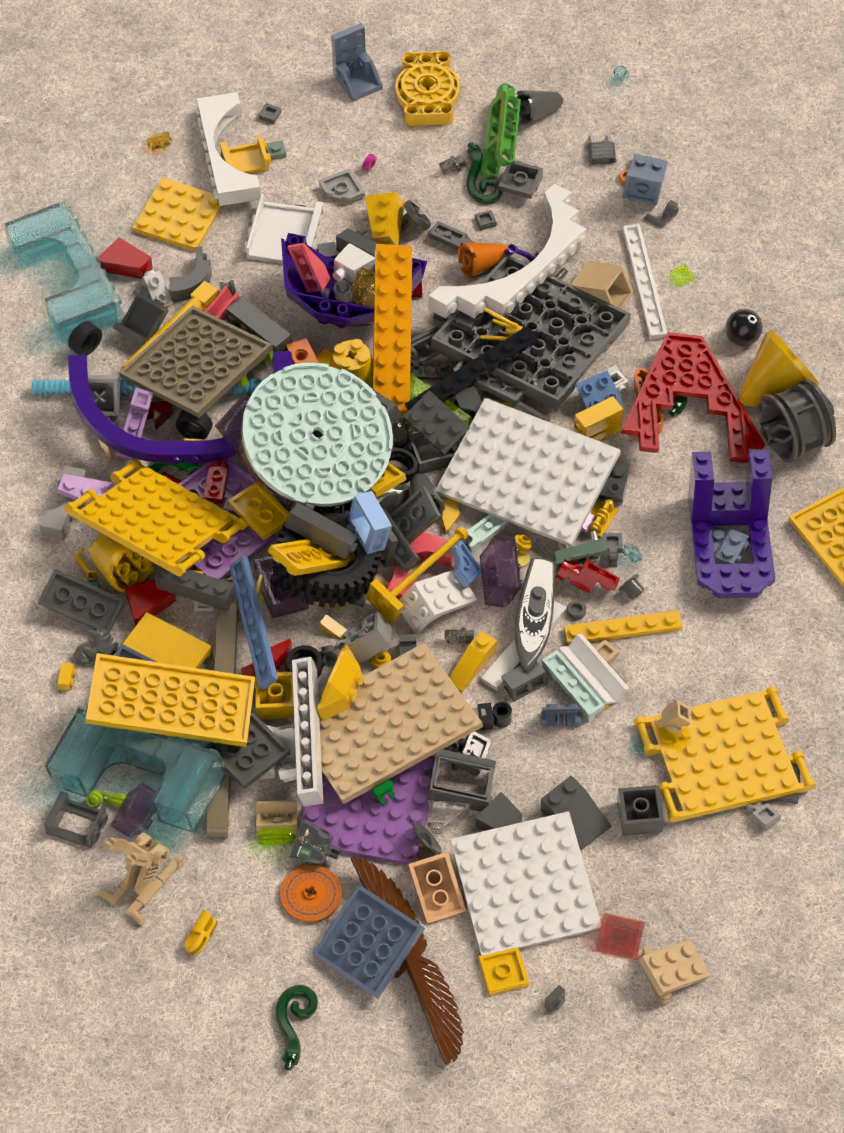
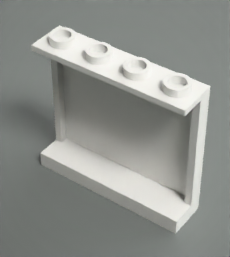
(275, 222)

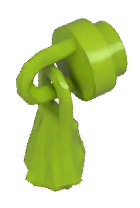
(95, 798)

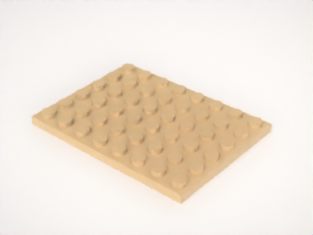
(395, 722)

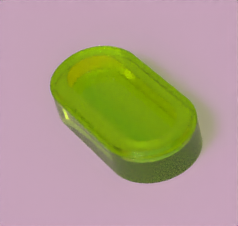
(276, 836)

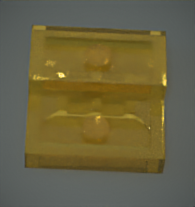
(363, 288)

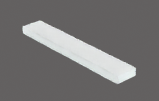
(509, 658)

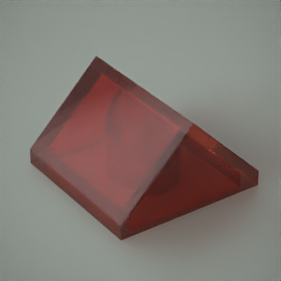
(620, 936)

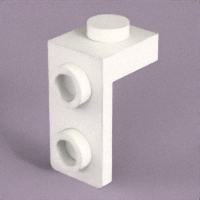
(156, 287)

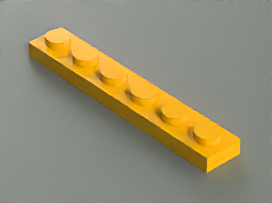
(625, 627)

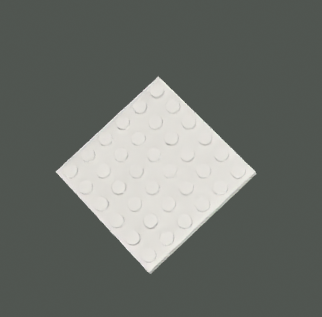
(525, 884)

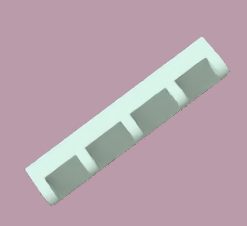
(573, 684)

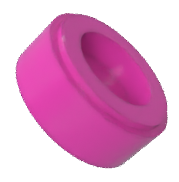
(369, 162)

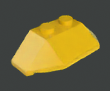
(341, 685)

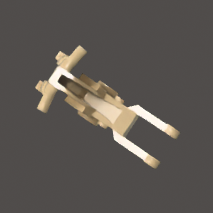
(141, 867)

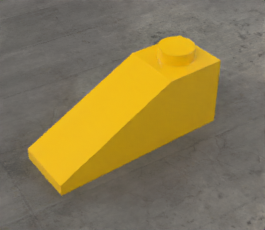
(473, 660)

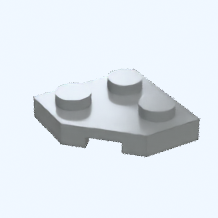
(342, 187)

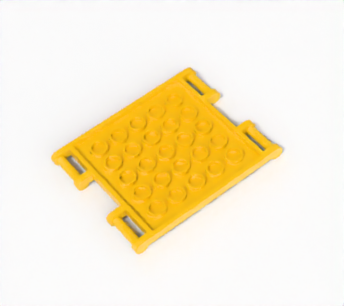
(156, 517)
(726, 756)

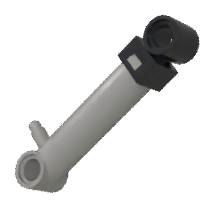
(491, 715)

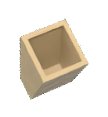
(605, 282)

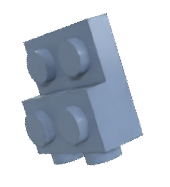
(729, 545)

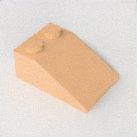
(436, 887)

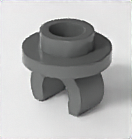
(328, 651)

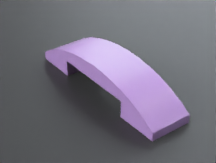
(137, 415)

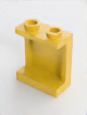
(247, 158)

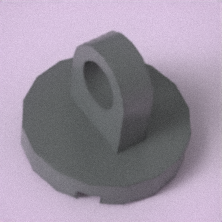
(413, 218)

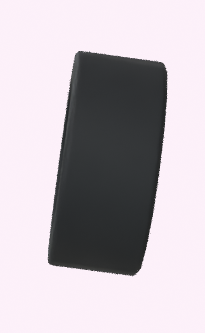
(85, 338)
(191, 431)
(406, 458)
(307, 651)

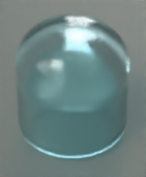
(621, 73)

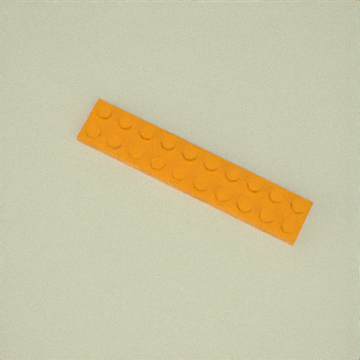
(392, 323)

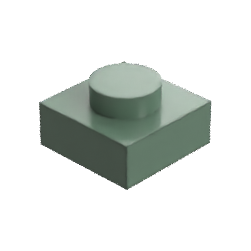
(276, 150)

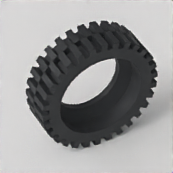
(328, 585)

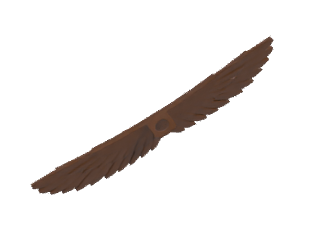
(425, 976)

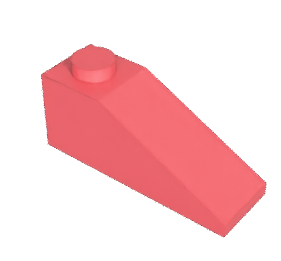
(310, 268)

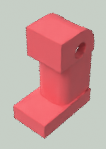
(221, 302)

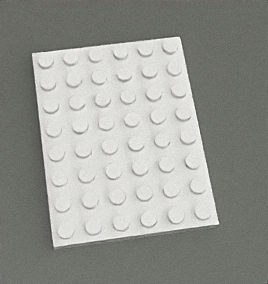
(528, 472)

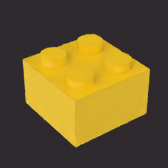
(277, 699)

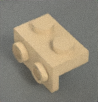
(276, 815)

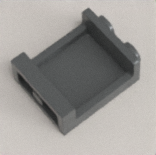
(142, 318)

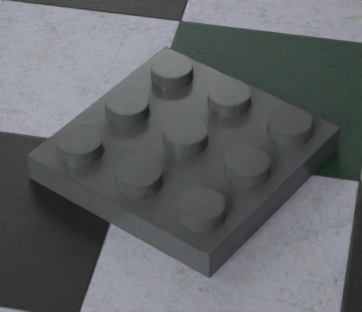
(259, 756)

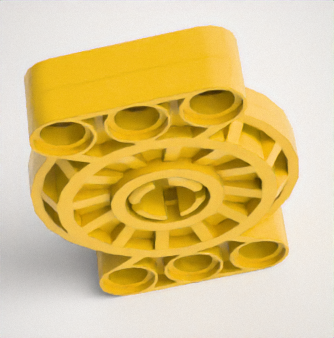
(425, 72)

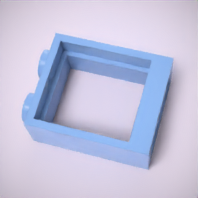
(370, 522)

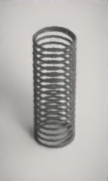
(343, 294)

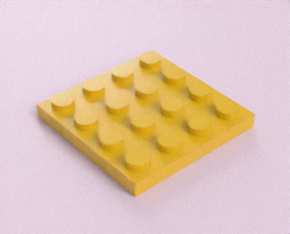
(178, 214)

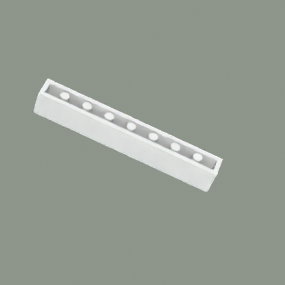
(307, 732)

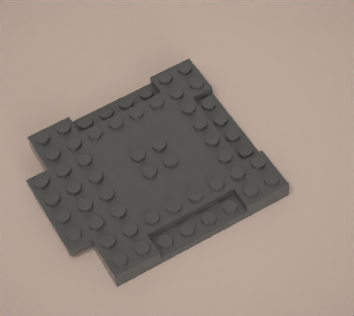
(569, 330)

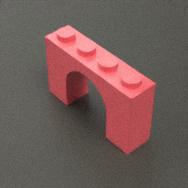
(424, 547)

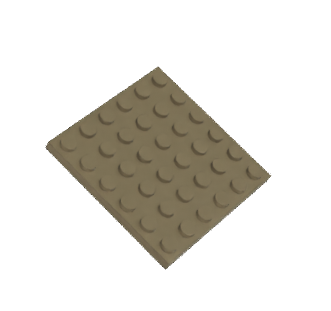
(196, 361)

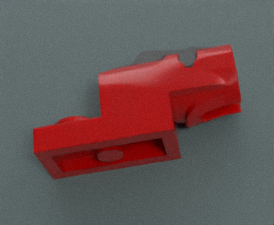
(586, 577)

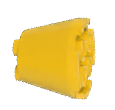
(354, 358)
(119, 564)

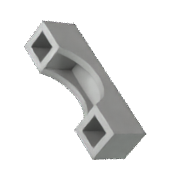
(57, 522)

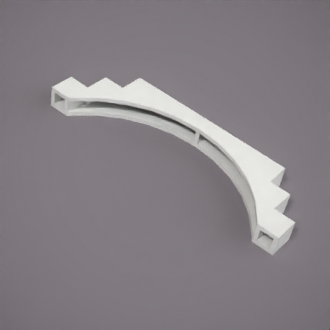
(507, 292)

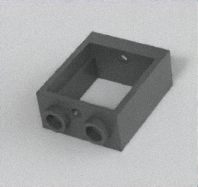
(429, 465)

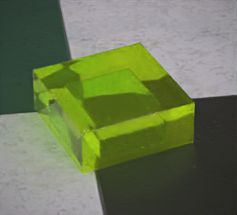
(682, 275)

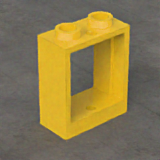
(600, 420)

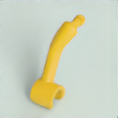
(89, 573)

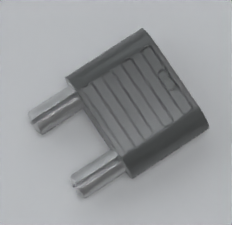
(601, 151)

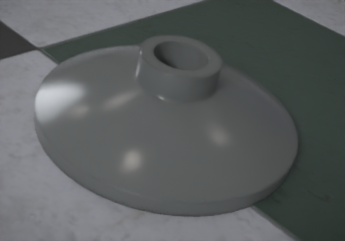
(425, 838)

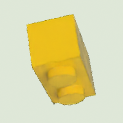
(66, 675)

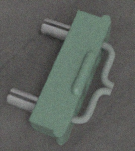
(578, 554)

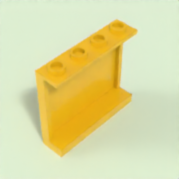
(167, 643)

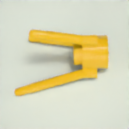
(511, 327)

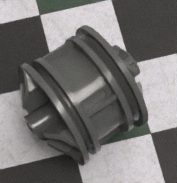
(797, 420)

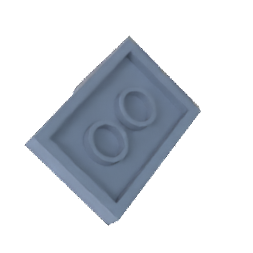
(353, 65)
(645, 179)

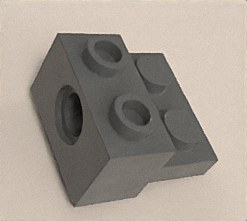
(616, 483)

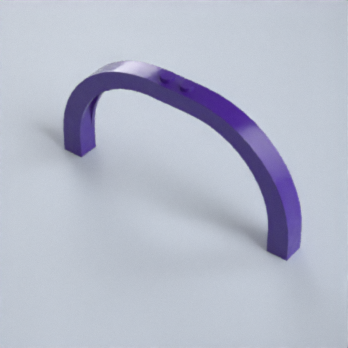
(140, 448)

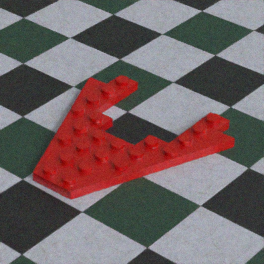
(690, 370)

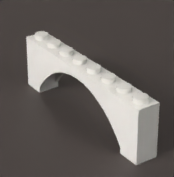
(230, 184)

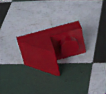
(160, 412)

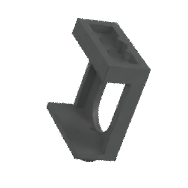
(57, 812)

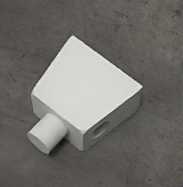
(350, 261)

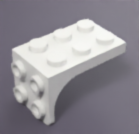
(434, 598)

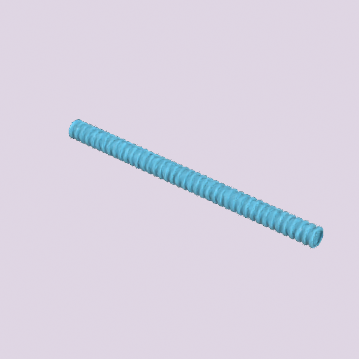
(56, 387)

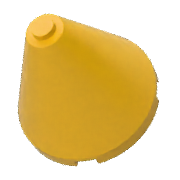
(772, 371)

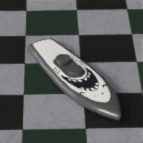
(535, 611)

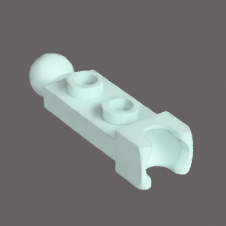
(483, 532)

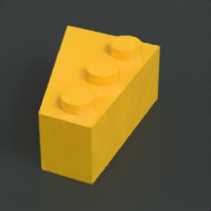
(385, 217)

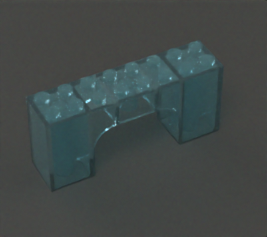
(56, 236)
(189, 771)

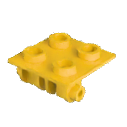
(604, 514)

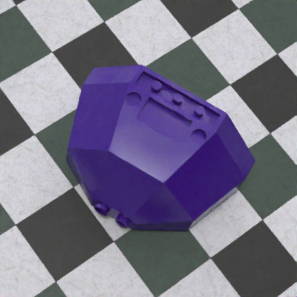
(323, 304)

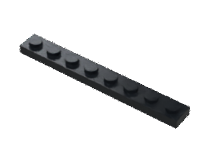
(480, 366)

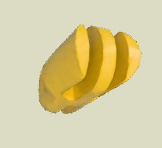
(200, 933)

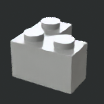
(371, 639)

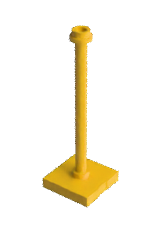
(386, 601)

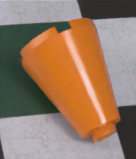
(479, 257)

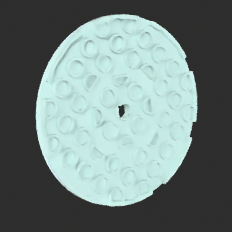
(294, 461)

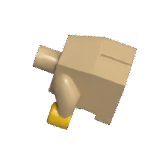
(675, 716)

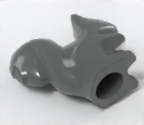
(85, 653)

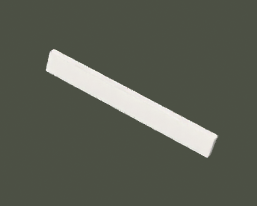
(644, 282)

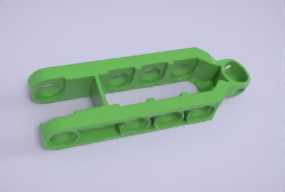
(502, 143)

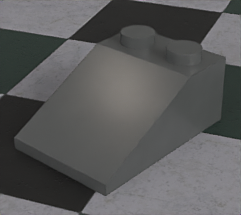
(584, 813)

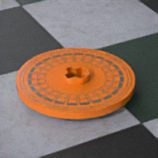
(318, 906)

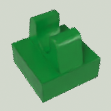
(381, 789)

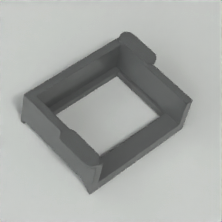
(446, 794)

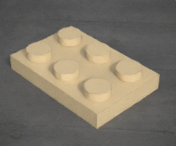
(674, 967)

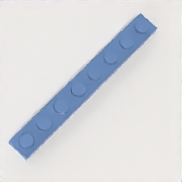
(253, 622)

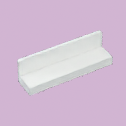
(594, 670)

